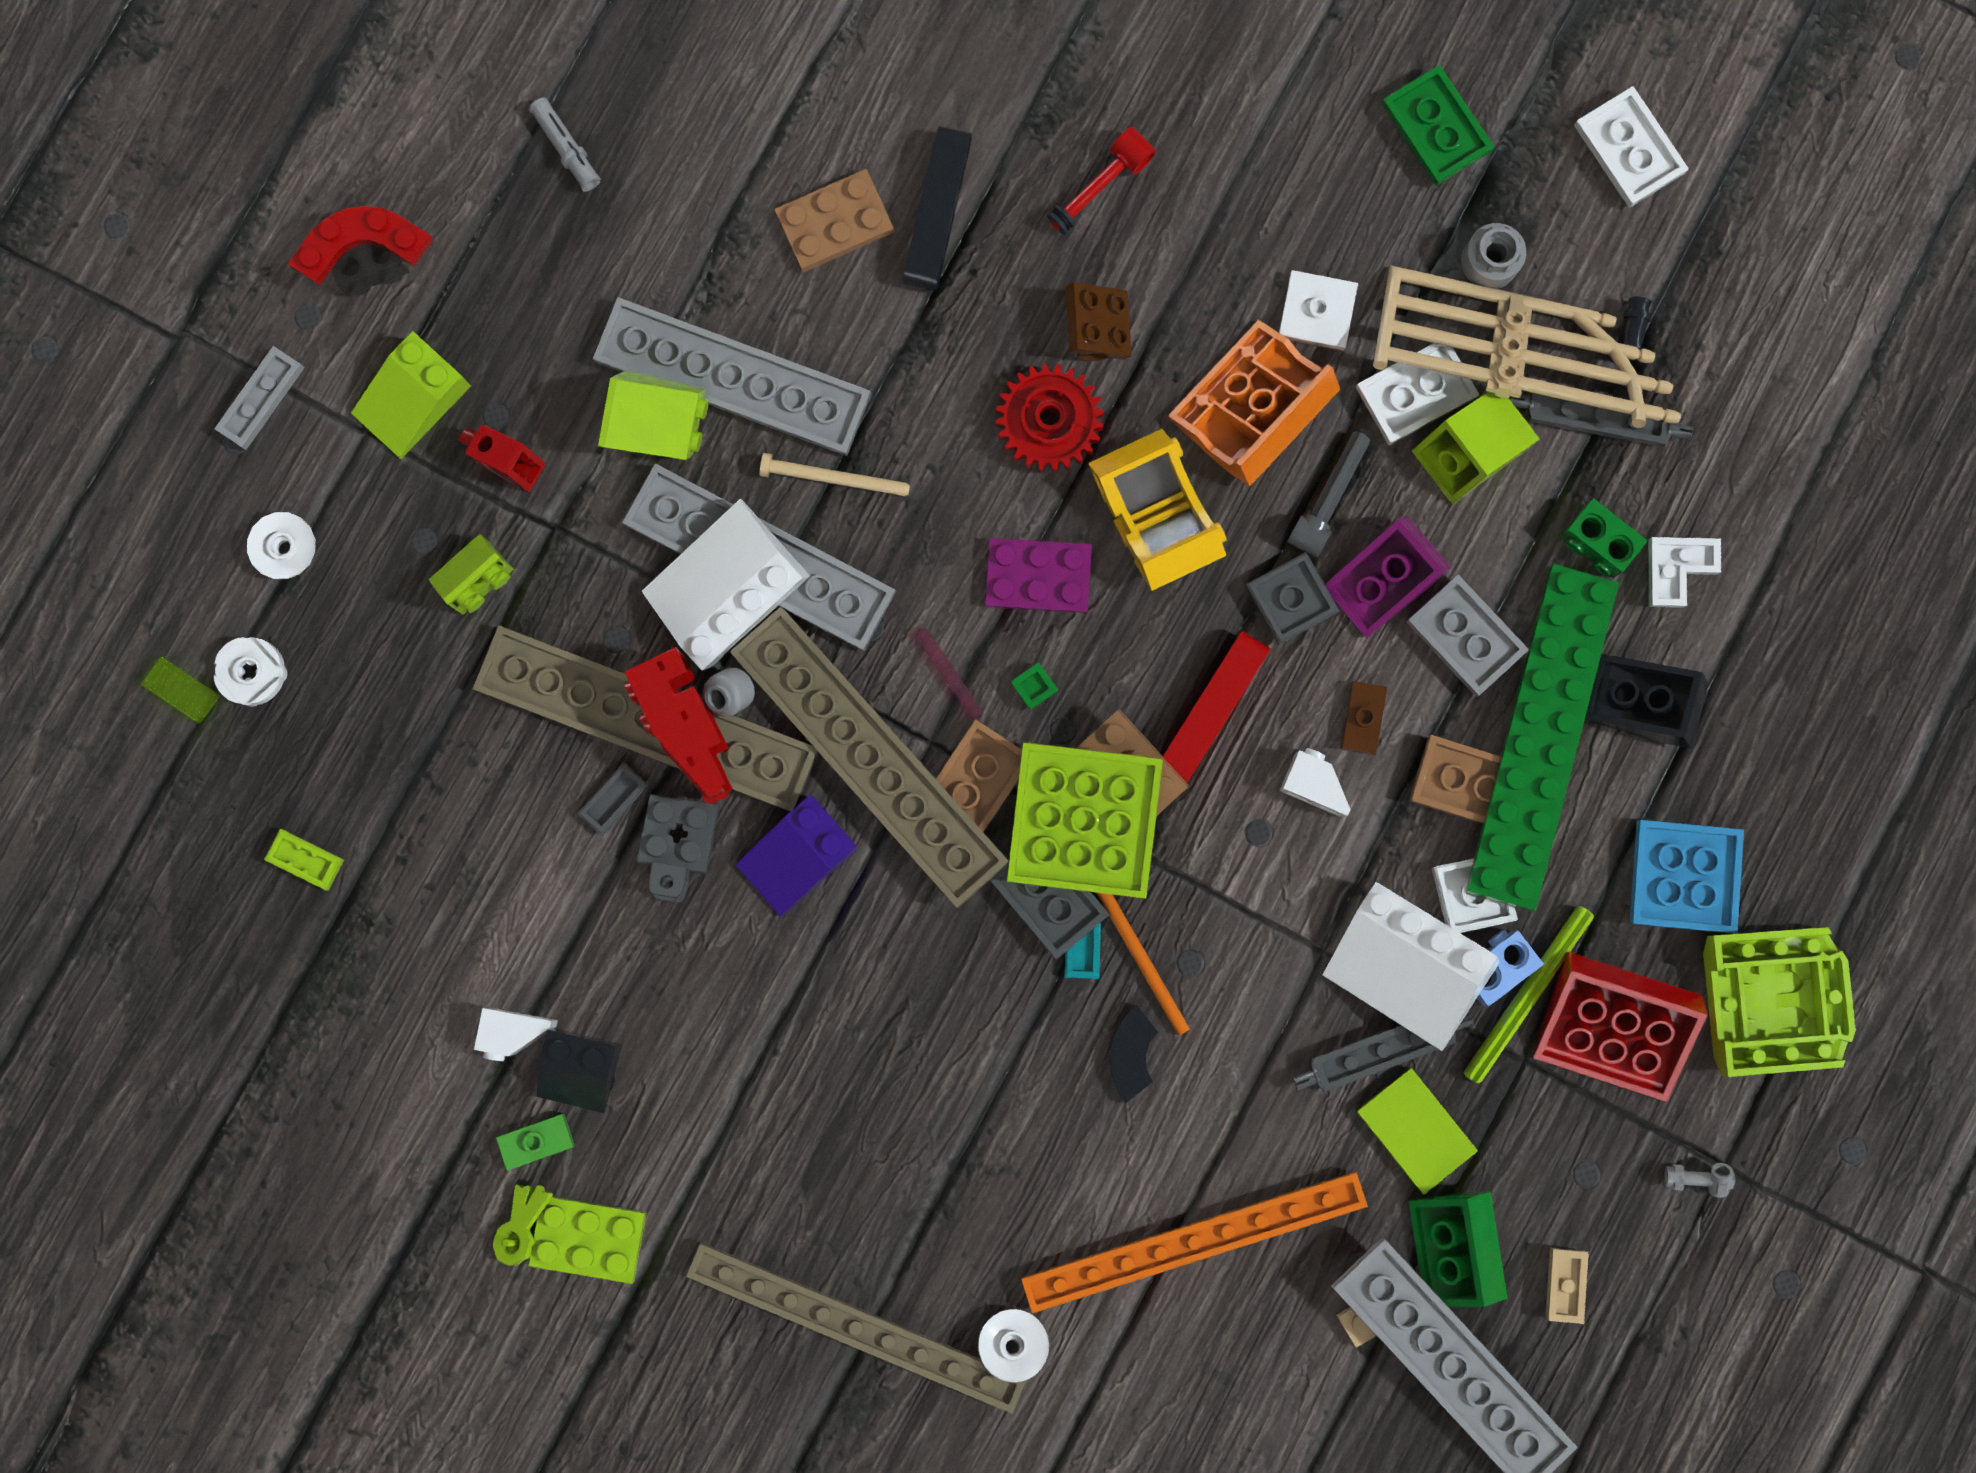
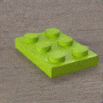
(588, 1239)

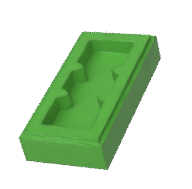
(535, 1142)

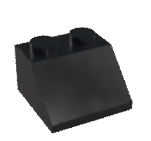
(577, 1069)

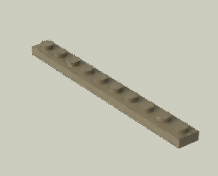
(852, 1326)

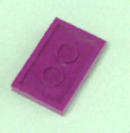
(1038, 575)

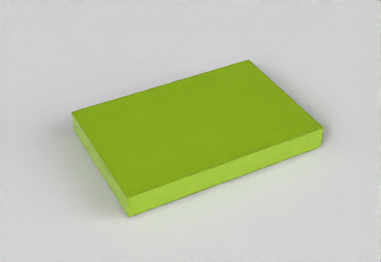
(1416, 1131)

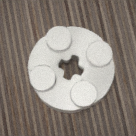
(269, 671)

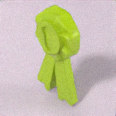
(513, 1239)

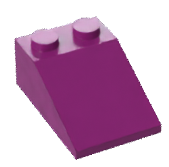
(1387, 576)

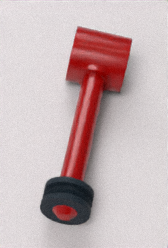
(1130, 153)

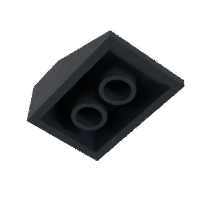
(1648, 700)

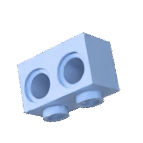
(1506, 975)

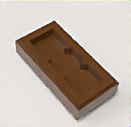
(1364, 718)

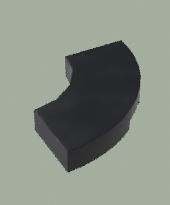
(1129, 1054)

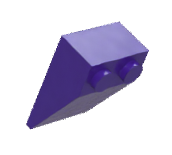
(796, 855)

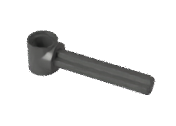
(1313, 529)

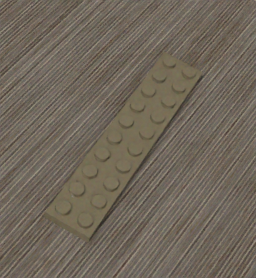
(597, 703)
(869, 757)

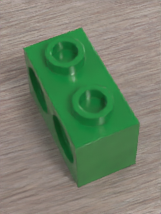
(1608, 530)

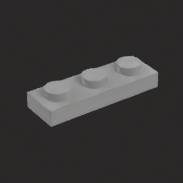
(259, 397)

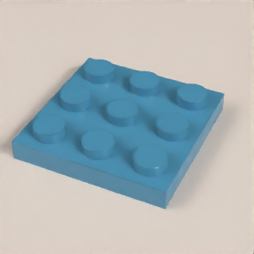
(1686, 876)

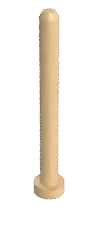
(769, 466)

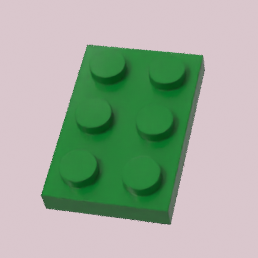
(1437, 125)

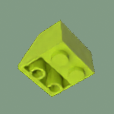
(471, 575)

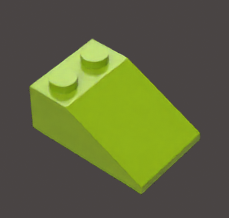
(409, 395)

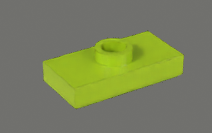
(304, 859)

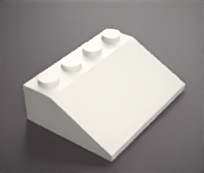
(724, 585)
(1410, 966)

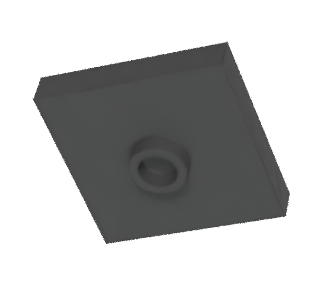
(1292, 598)

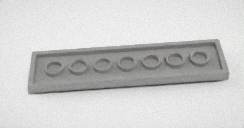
(734, 376)
(832, 597)
(1452, 1363)

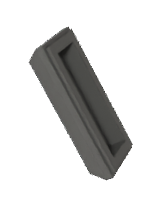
(613, 799)

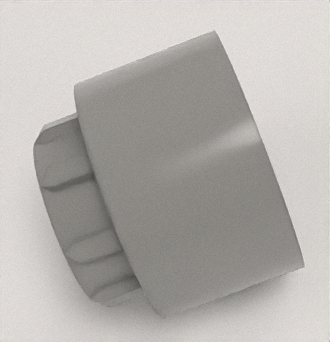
(1503, 241)

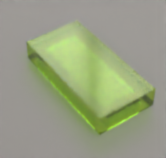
(180, 690)

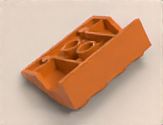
(1254, 402)

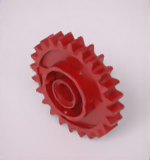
(1055, 394)

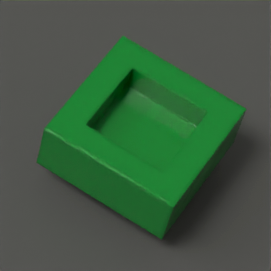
(1034, 686)

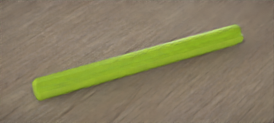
(1528, 995)

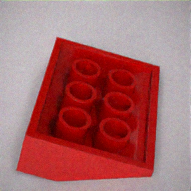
(1619, 1026)

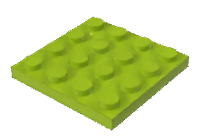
(1084, 820)

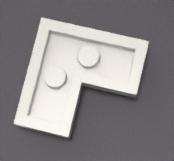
(1671, 562)

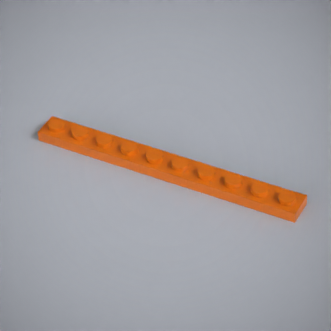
(1194, 1242)

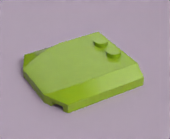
(1764, 993)

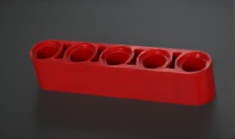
(1215, 704)

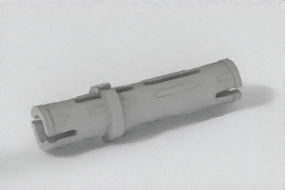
(571, 154)

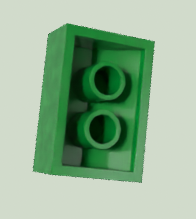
(1459, 1248)

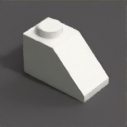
(1315, 783)
(508, 1032)

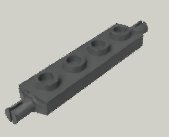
(1597, 421)
(1367, 1057)

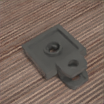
(676, 860)

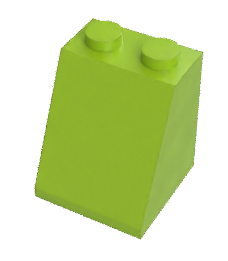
(653, 416)
(1474, 445)

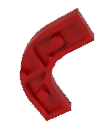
(356, 227)

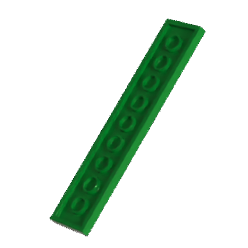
(1542, 738)

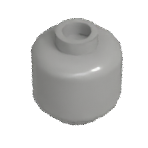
(728, 692)

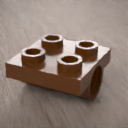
(1098, 322)

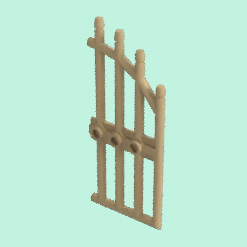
(1509, 345)

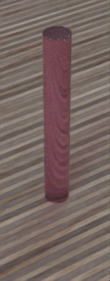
(949, 674)

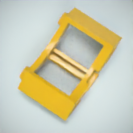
(1157, 509)

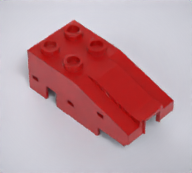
(680, 721)

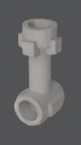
(1718, 1181)

